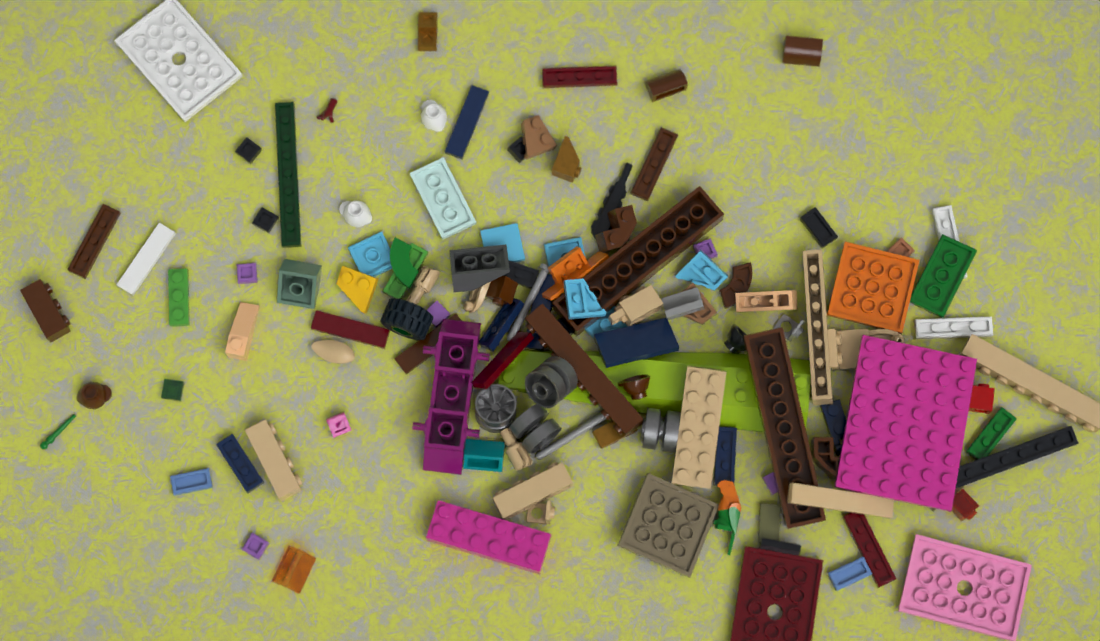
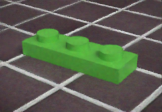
(394, 287)
(178, 297)

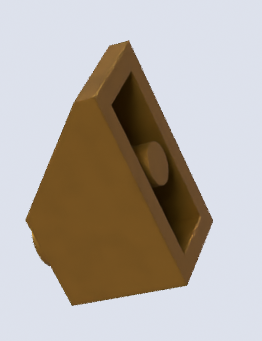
(567, 162)

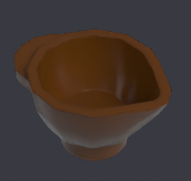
(636, 386)
(94, 395)

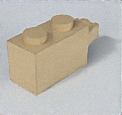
(637, 307)

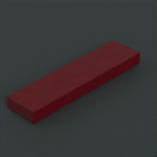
(579, 76)
(350, 329)
(502, 360)
(869, 548)

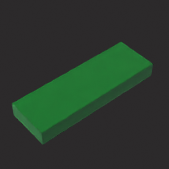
(991, 434)

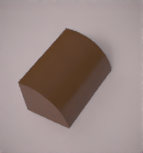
(802, 51)
(666, 85)

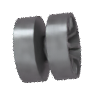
(551, 382)
(495, 408)
(657, 429)
(539, 432)

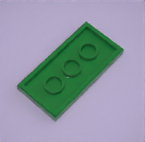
(942, 276)

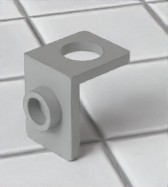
(796, 328)

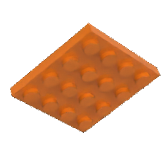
(873, 287)

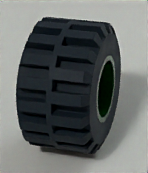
(406, 319)

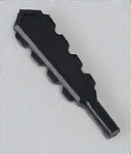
(611, 202)

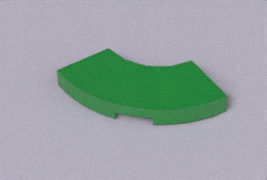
(401, 262)

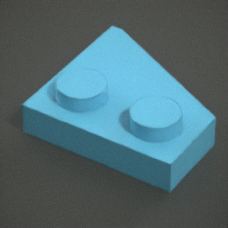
(703, 272)
(581, 301)

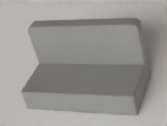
(682, 303)

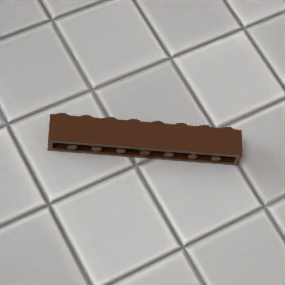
(589, 375)

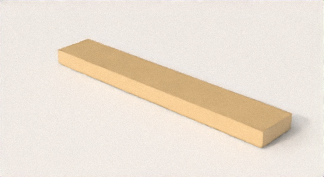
(840, 500)

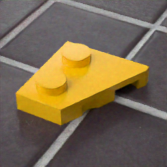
(357, 287)

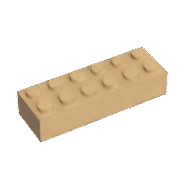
(699, 427)

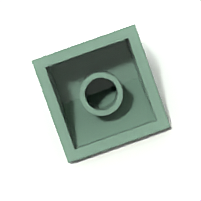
(298, 283)

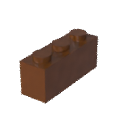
(46, 310)

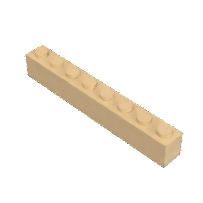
(817, 327)
(1033, 383)

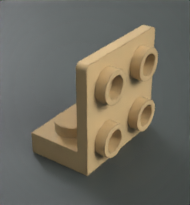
(844, 347)

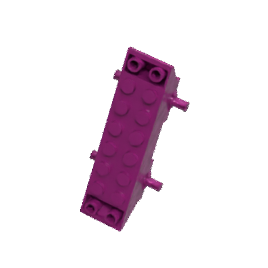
(451, 396)

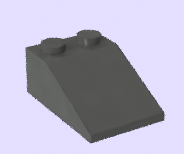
(477, 266)

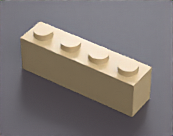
(273, 460)
(532, 491)

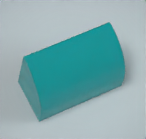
(484, 455)

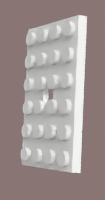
(172, 31)

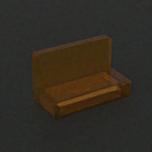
(294, 569)

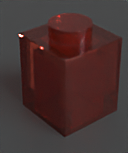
(964, 505)

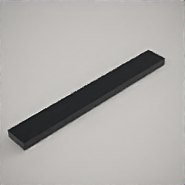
(1016, 456)

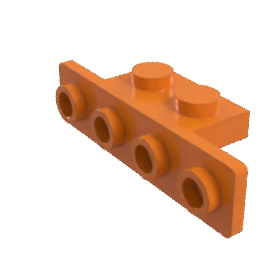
(570, 267)

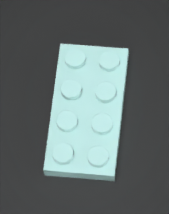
(443, 198)

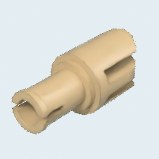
(423, 283)
(516, 452)

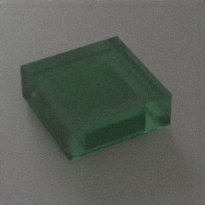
(172, 390)

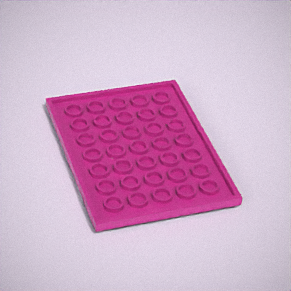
(906, 423)

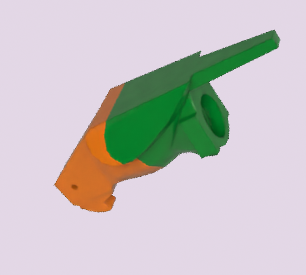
(728, 510)

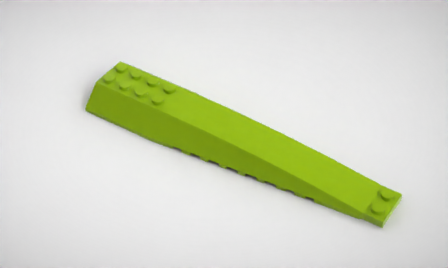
(668, 382)

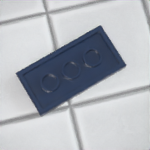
(636, 342)

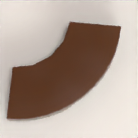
(739, 284)

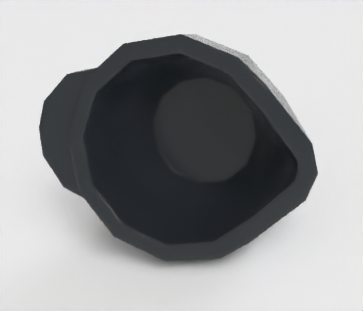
(735, 339)

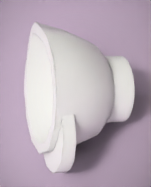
(433, 116)
(355, 213)

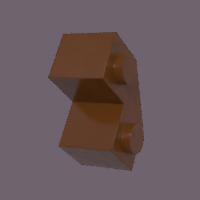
(622, 225)
(823, 455)

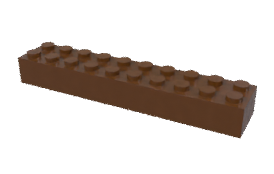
(646, 254)
(782, 421)

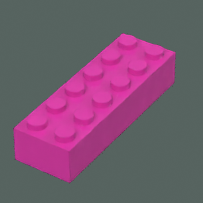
(488, 537)

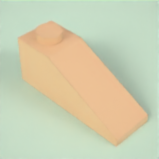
(766, 301)
(242, 331)

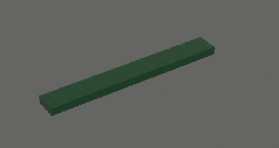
(288, 175)

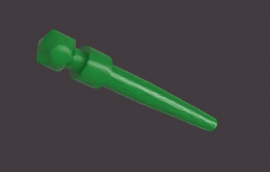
(51, 438)

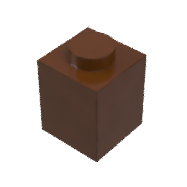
(502, 290)

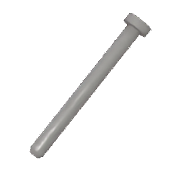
(529, 301)
(570, 436)

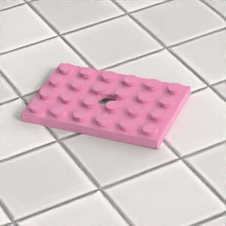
(996, 585)

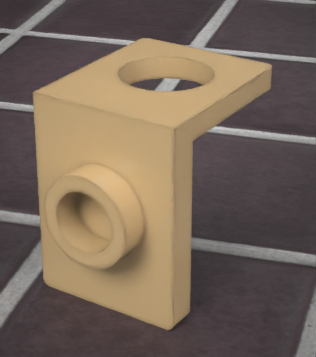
(548, 512)

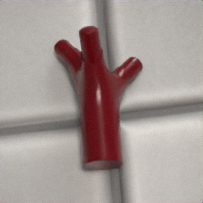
(328, 112)

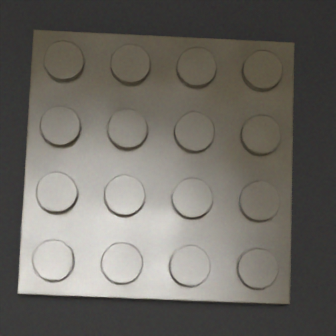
(668, 525)

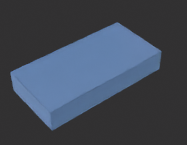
(191, 482)
(849, 573)

